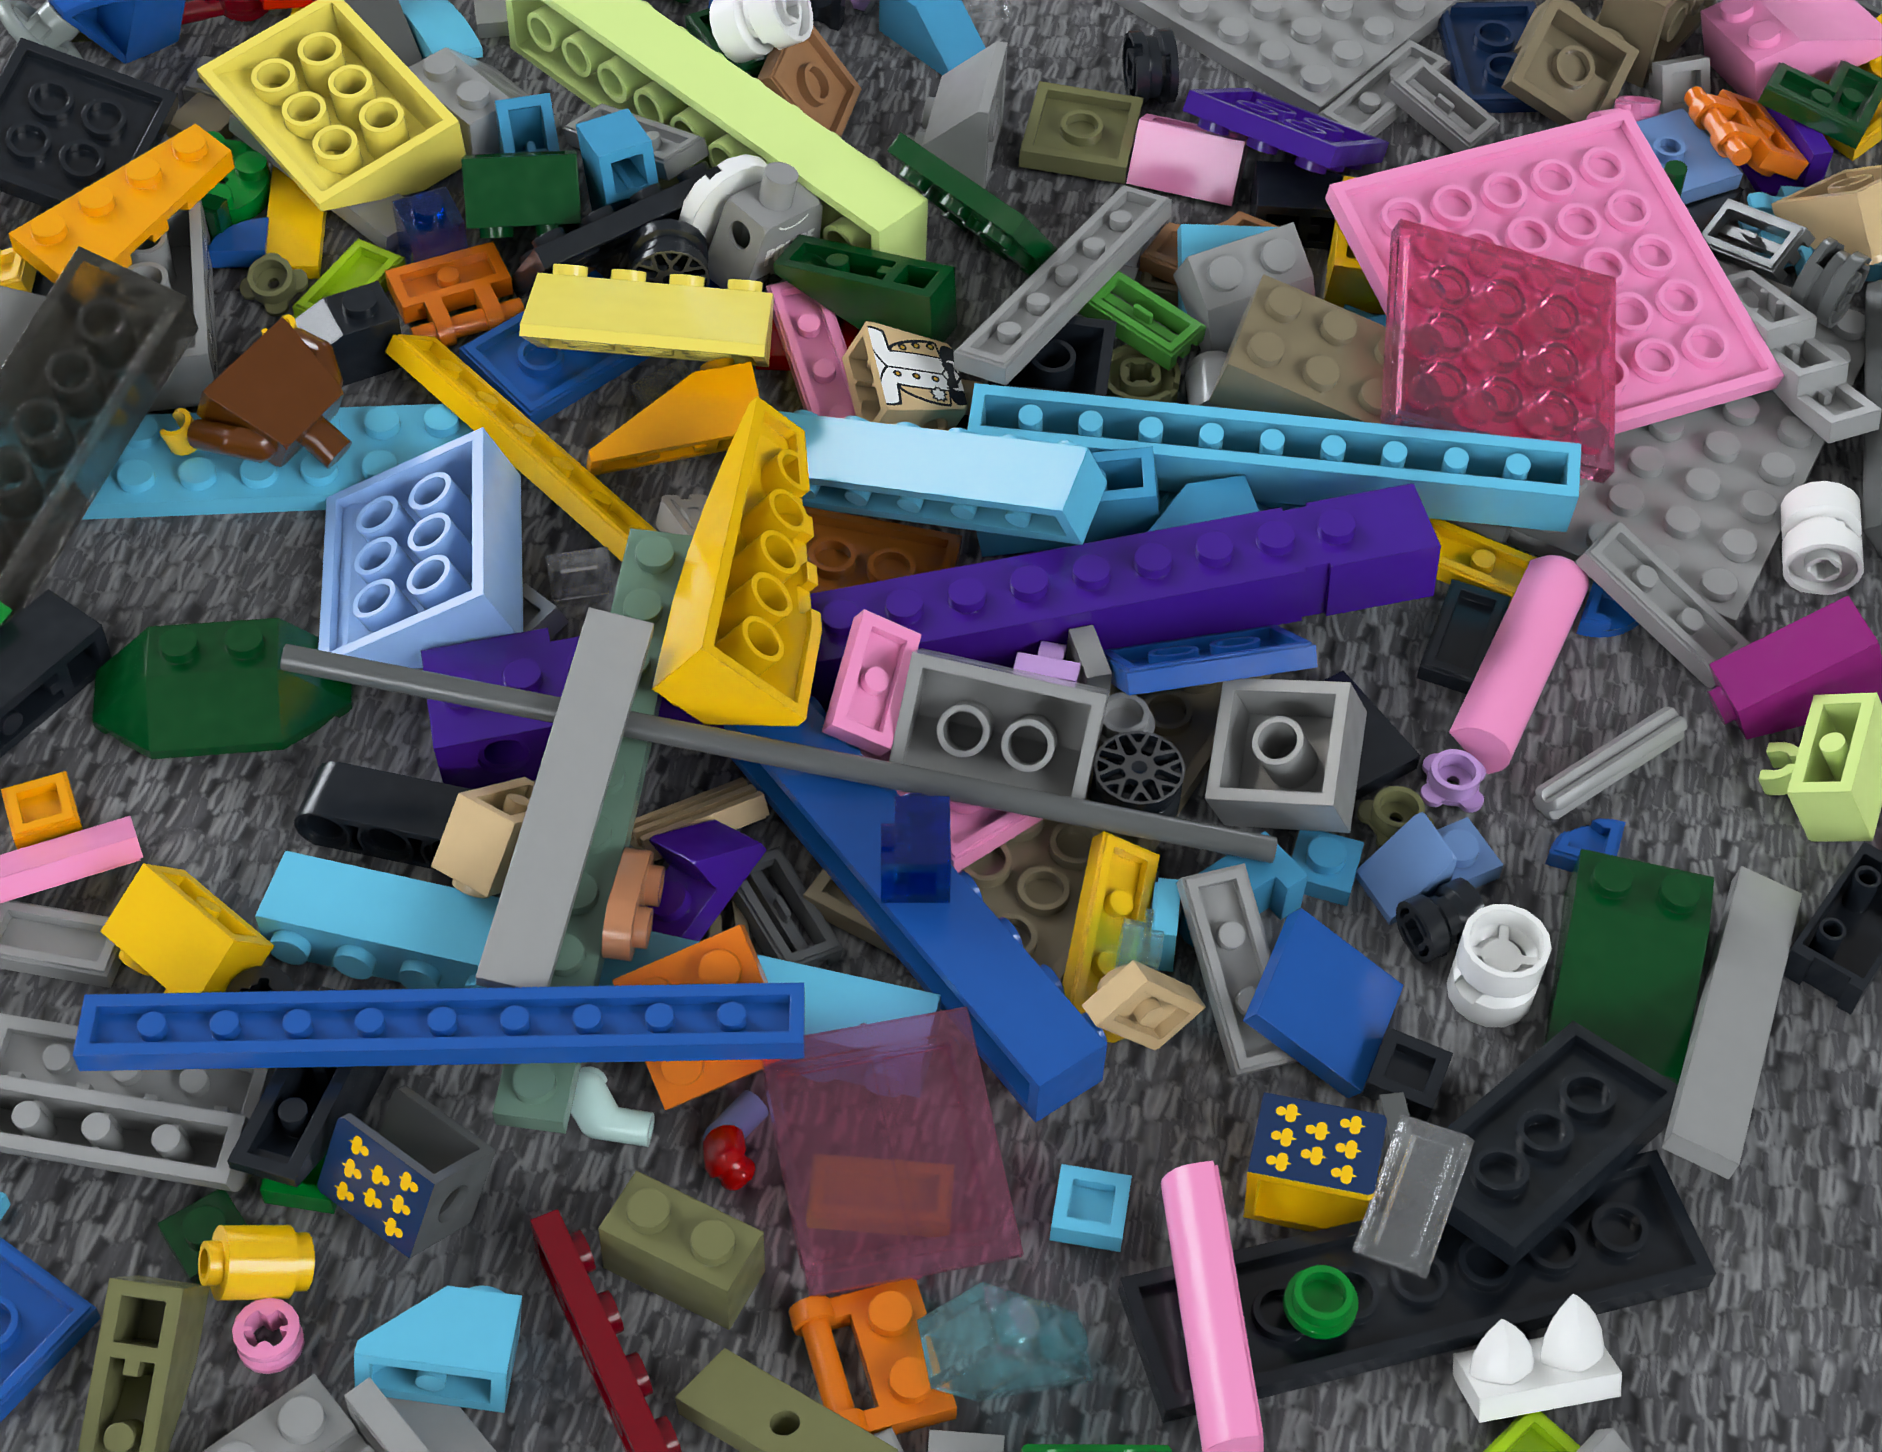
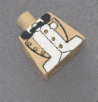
(905, 379)

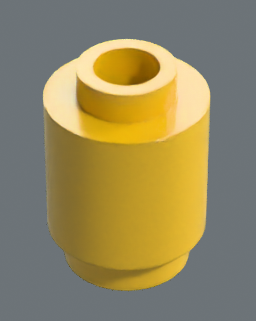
(256, 1262)

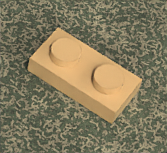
(1142, 1004)

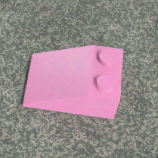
(1810, 35)

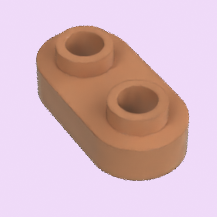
(627, 912)

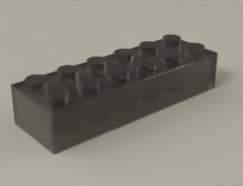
(74, 403)

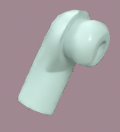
(602, 1118)

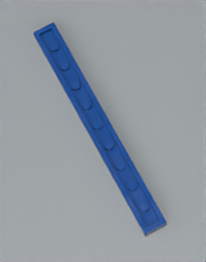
(441, 1026)

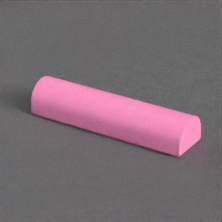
(1520, 660)
(1211, 1310)

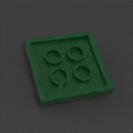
(972, 207)

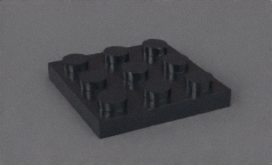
(72, 122)

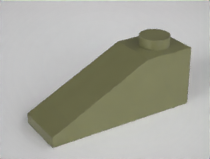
(142, 1363)

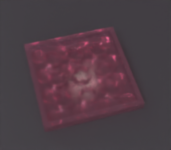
(1499, 344)

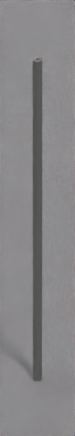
(791, 755)

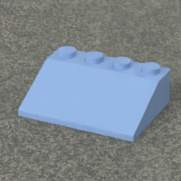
(424, 555)

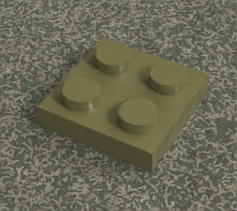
(1081, 132)

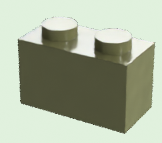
(682, 1249)

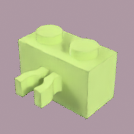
(1835, 770)

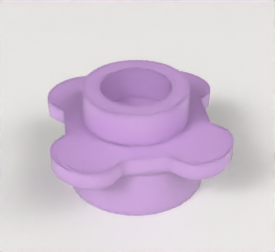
(1457, 767)

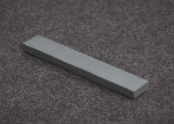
(1062, 285)
(565, 803)
(1733, 1024)

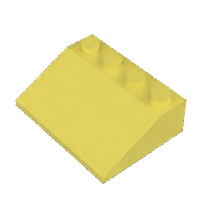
(337, 108)
(649, 318)

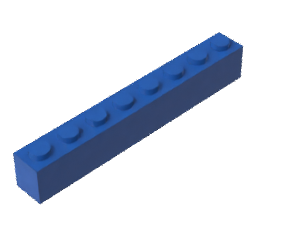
(952, 949)

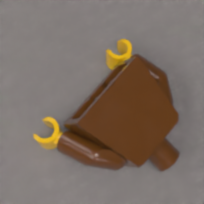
(269, 402)

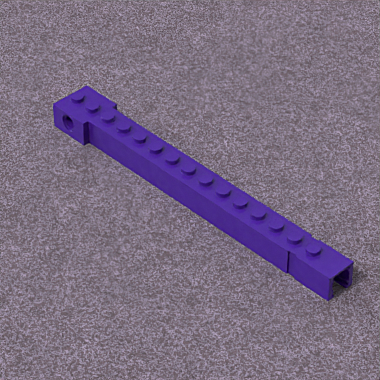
(1131, 588)

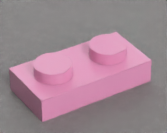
(871, 683)

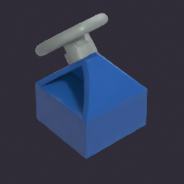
(119, 26)

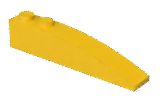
(742, 614)

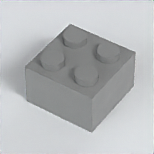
(1286, 754)

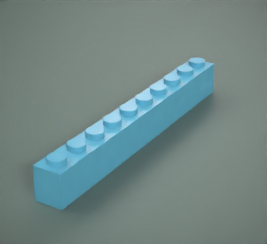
(1304, 456)
(436, 937)

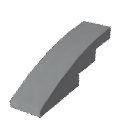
(1814, 374)

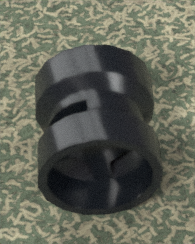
(1437, 921)

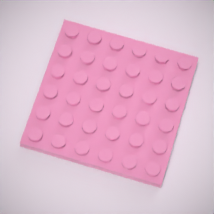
(1596, 203)

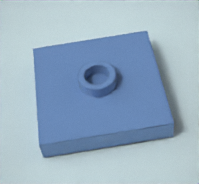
(1678, 138)

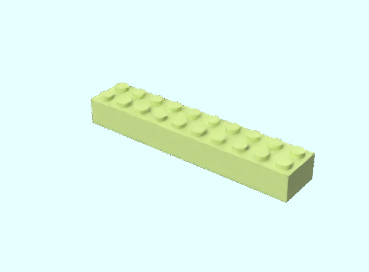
(646, 63)

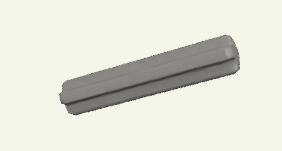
(1609, 763)

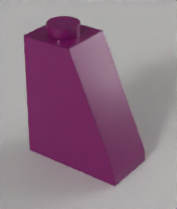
(1775, 678)

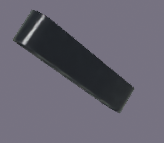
(376, 813)

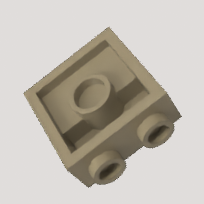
(1568, 63)

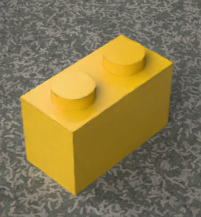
(182, 933)

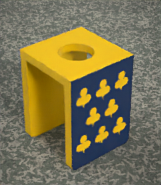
(1312, 1163)

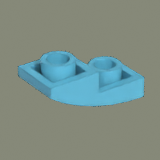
(440, 25)

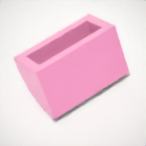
(1187, 159)

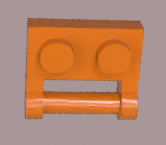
(890, 1352)

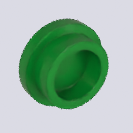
(1320, 1302)

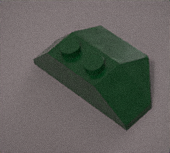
(213, 690)

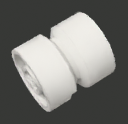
(756, 26)
(1821, 538)
(1498, 965)

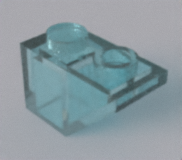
(1002, 1345)

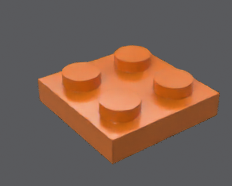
(716, 960)

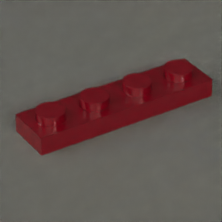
(594, 1324)

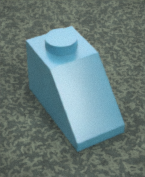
(446, 1349)

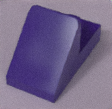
(703, 875)

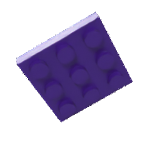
(1284, 127)

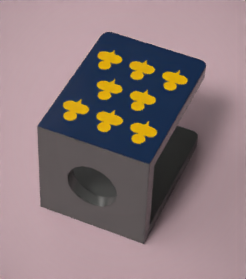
(407, 1172)

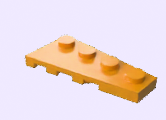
(126, 204)

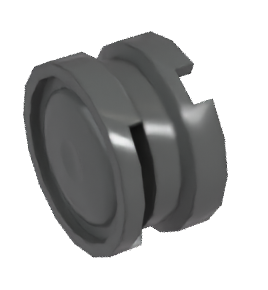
(1830, 281)

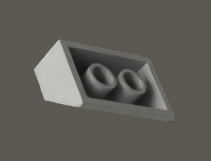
(999, 724)

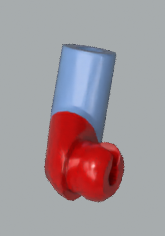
(725, 1141)

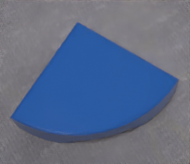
(240, 244)
(1604, 614)
(1600, 836)

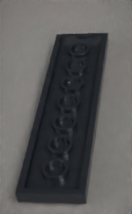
(1612, 1252)

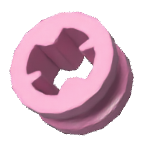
(271, 1314)

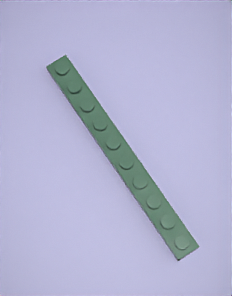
(543, 1093)

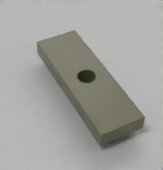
(765, 1414)

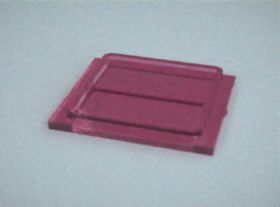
(890, 1153)

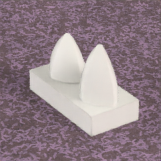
(1525, 1376)

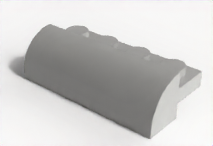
(121, 1121)

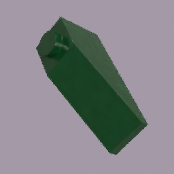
(873, 286)

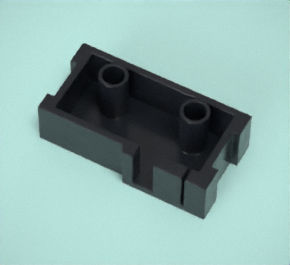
(1843, 939)

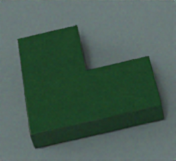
(1833, 109)

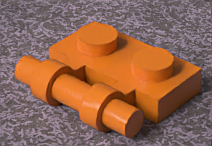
(1745, 132)
(452, 283)

